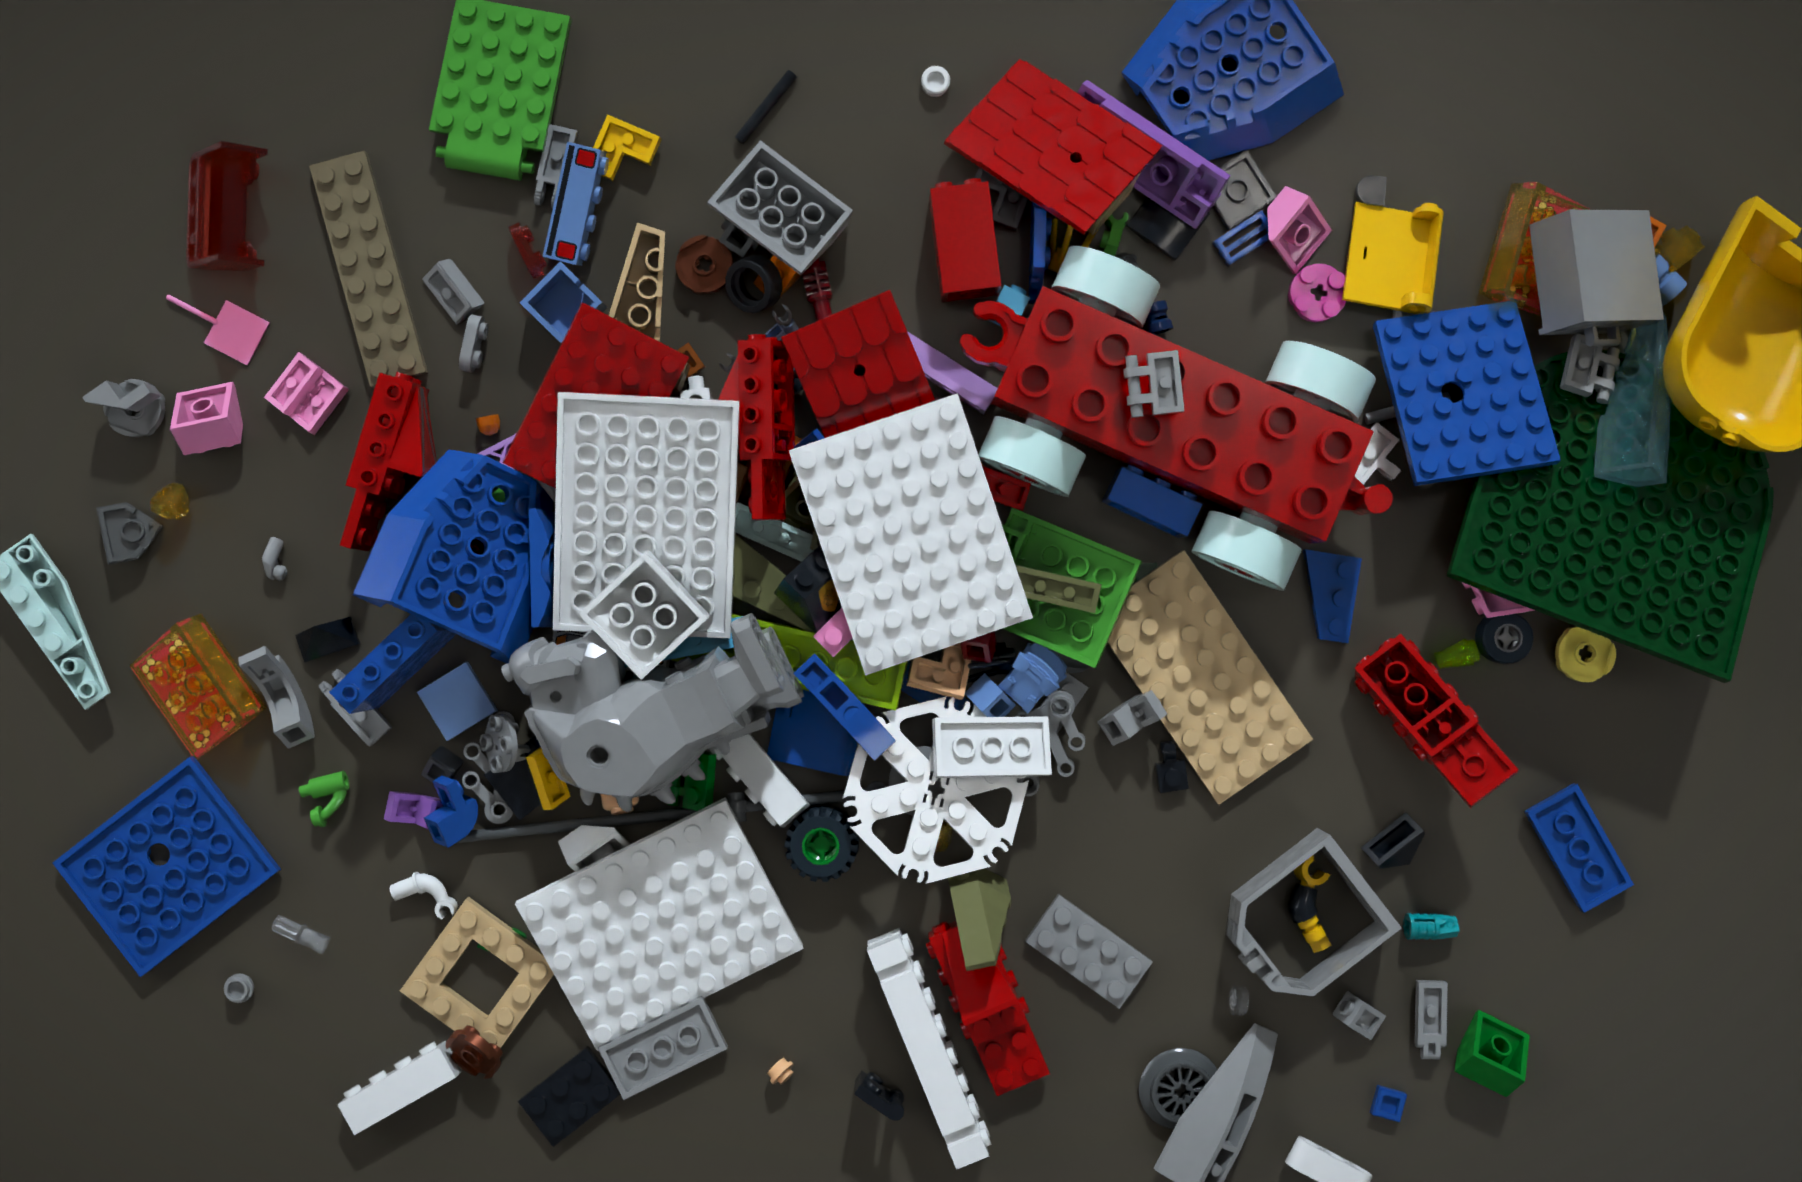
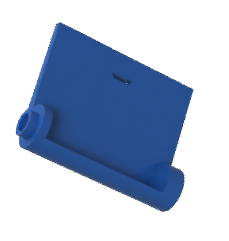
(811, 738)

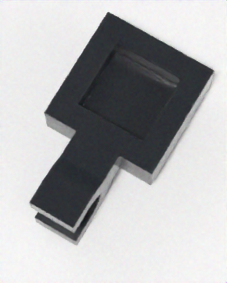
(1171, 772)

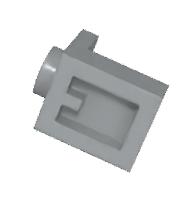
(1359, 1015)

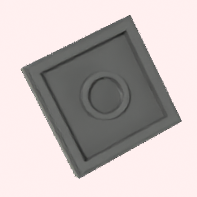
(1244, 191)

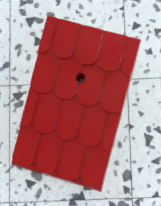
(1054, 147)
(856, 338)

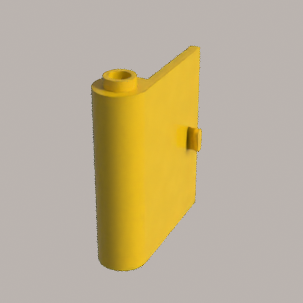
(1398, 257)

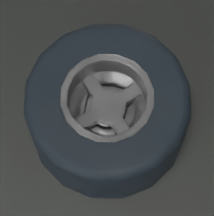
(1515, 638)

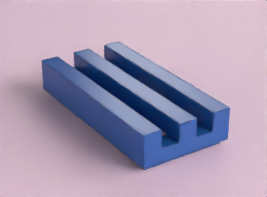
(1224, 252)

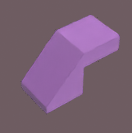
(410, 807)

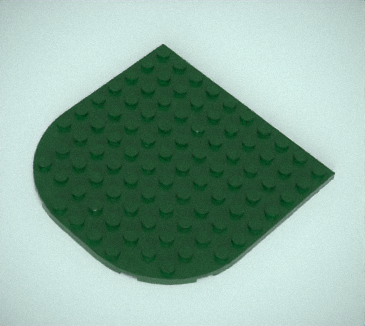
(1635, 564)

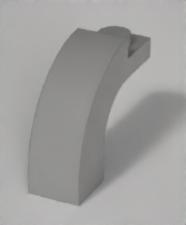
(283, 695)

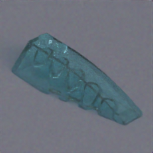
(1636, 424)

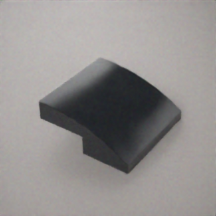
(1162, 228)

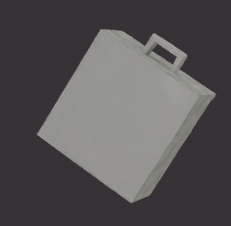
(1596, 273)

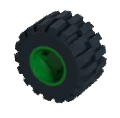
(822, 843)

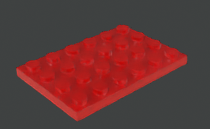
(594, 358)

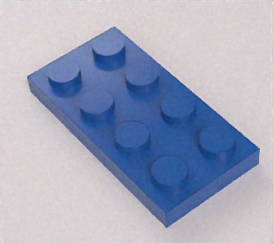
(1579, 847)

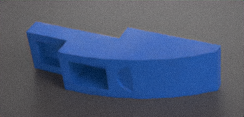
(844, 707)

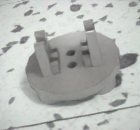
(502, 744)

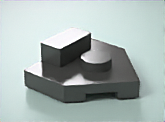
(126, 532)

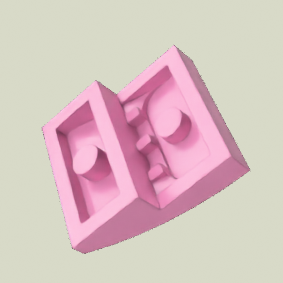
(306, 393)

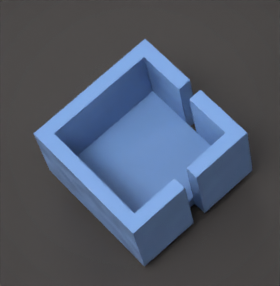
(557, 300)

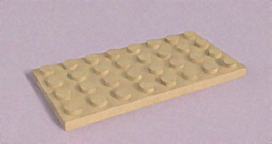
(1207, 677)

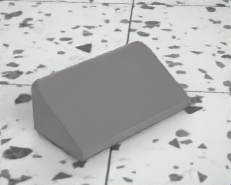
(452, 290)

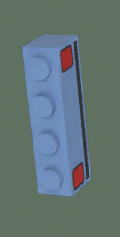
(575, 204)

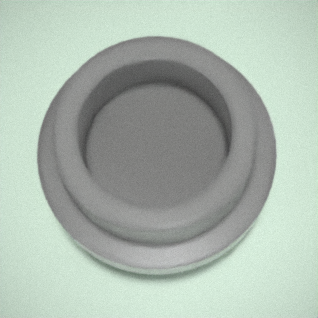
(239, 988)

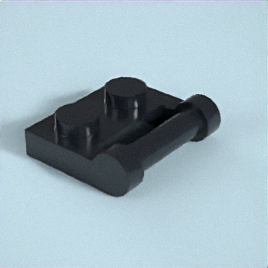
(886, 1101)

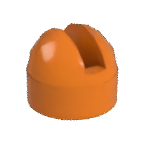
(488, 424)

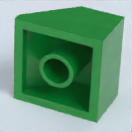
(1493, 1054)

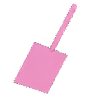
(233, 331)

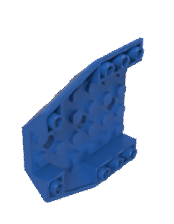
(1234, 111)
(428, 552)

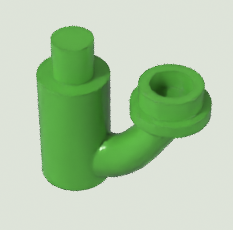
(325, 785)

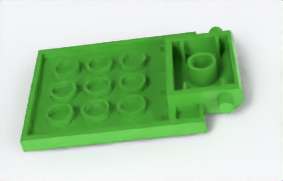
(498, 86)
(1062, 552)

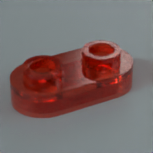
(532, 259)

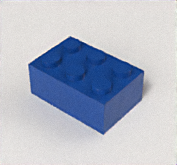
(1152, 501)

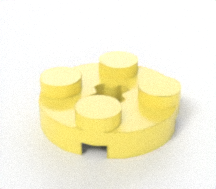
(1570, 661)

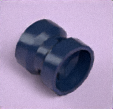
(1163, 324)

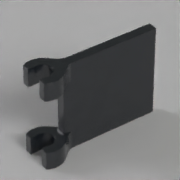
(517, 785)

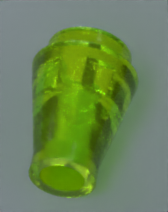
(1458, 655)

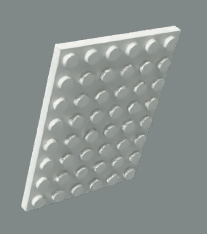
(640, 480)
(911, 534)
(660, 923)

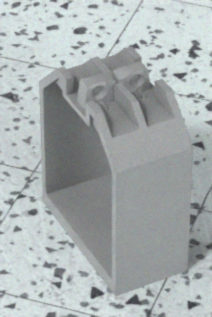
(1343, 958)

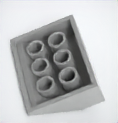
(781, 208)

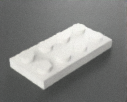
(991, 747)

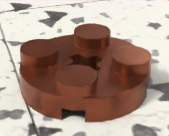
(688, 261)
(473, 1052)

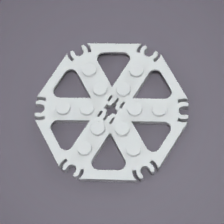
(928, 818)

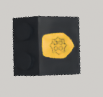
(810, 591)

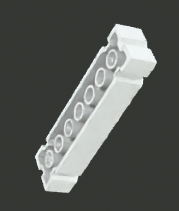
(926, 1044)

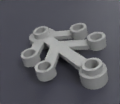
(1055, 716)
(484, 794)

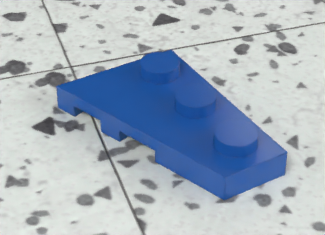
(1333, 592)

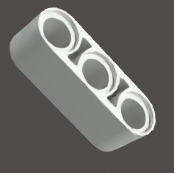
(1323, 1164)

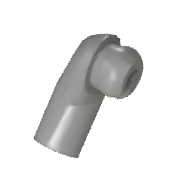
(270, 560)

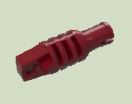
(818, 289)

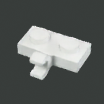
(1375, 455)

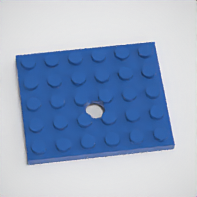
(1502, 412)
(161, 907)

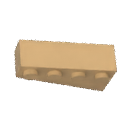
(641, 283)

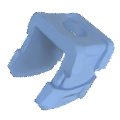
(1034, 675)

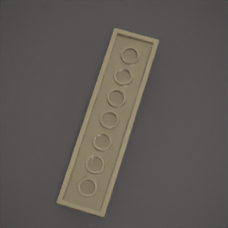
(368, 267)

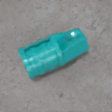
(1430, 926)

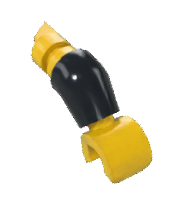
(1303, 906)

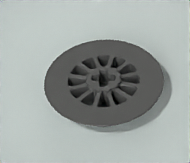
(1161, 1066)

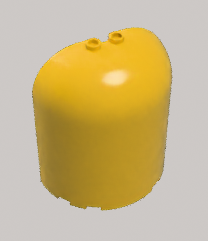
(1740, 339)

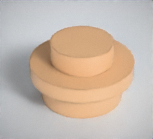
(781, 1071)

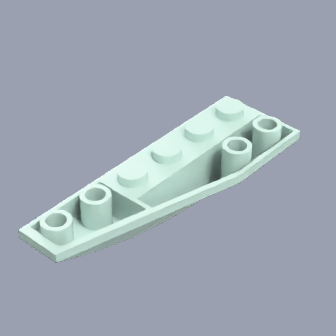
(51, 616)

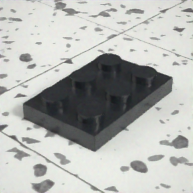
(570, 1096)

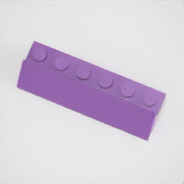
(1176, 175)

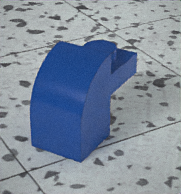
(455, 817)

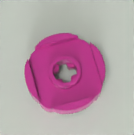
(1305, 303)

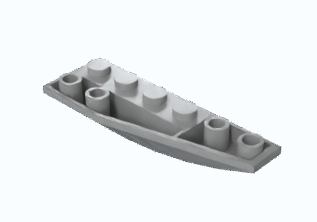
(1221, 1114)

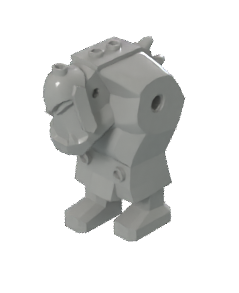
(645, 733)

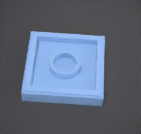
(457, 701)

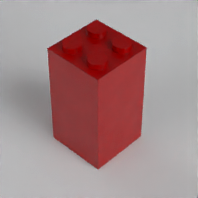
(964, 240)

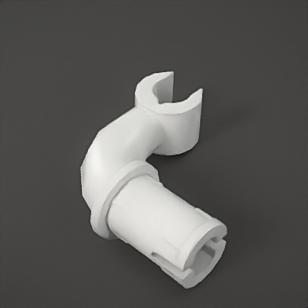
(424, 883)

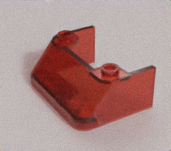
(218, 207)

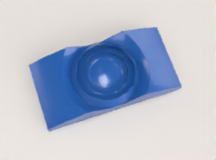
(541, 566)

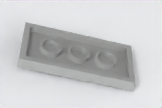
(1088, 951)
(663, 1047)

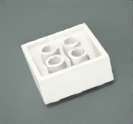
(644, 614)

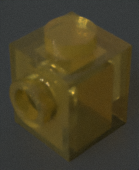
(1679, 246)

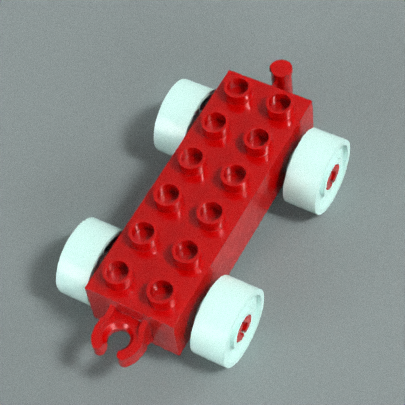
(1264, 449)

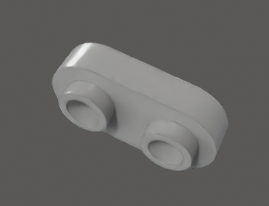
(470, 353)

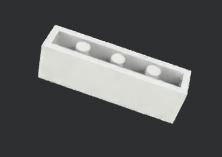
(764, 780)
(399, 1087)

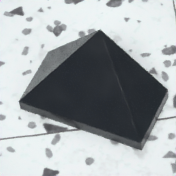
(327, 638)
(1395, 844)

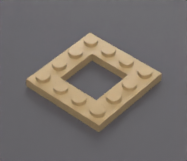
(478, 924)

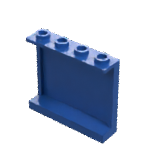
(390, 665)

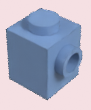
(986, 694)

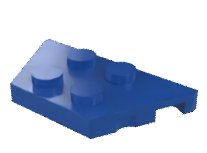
(1039, 253)

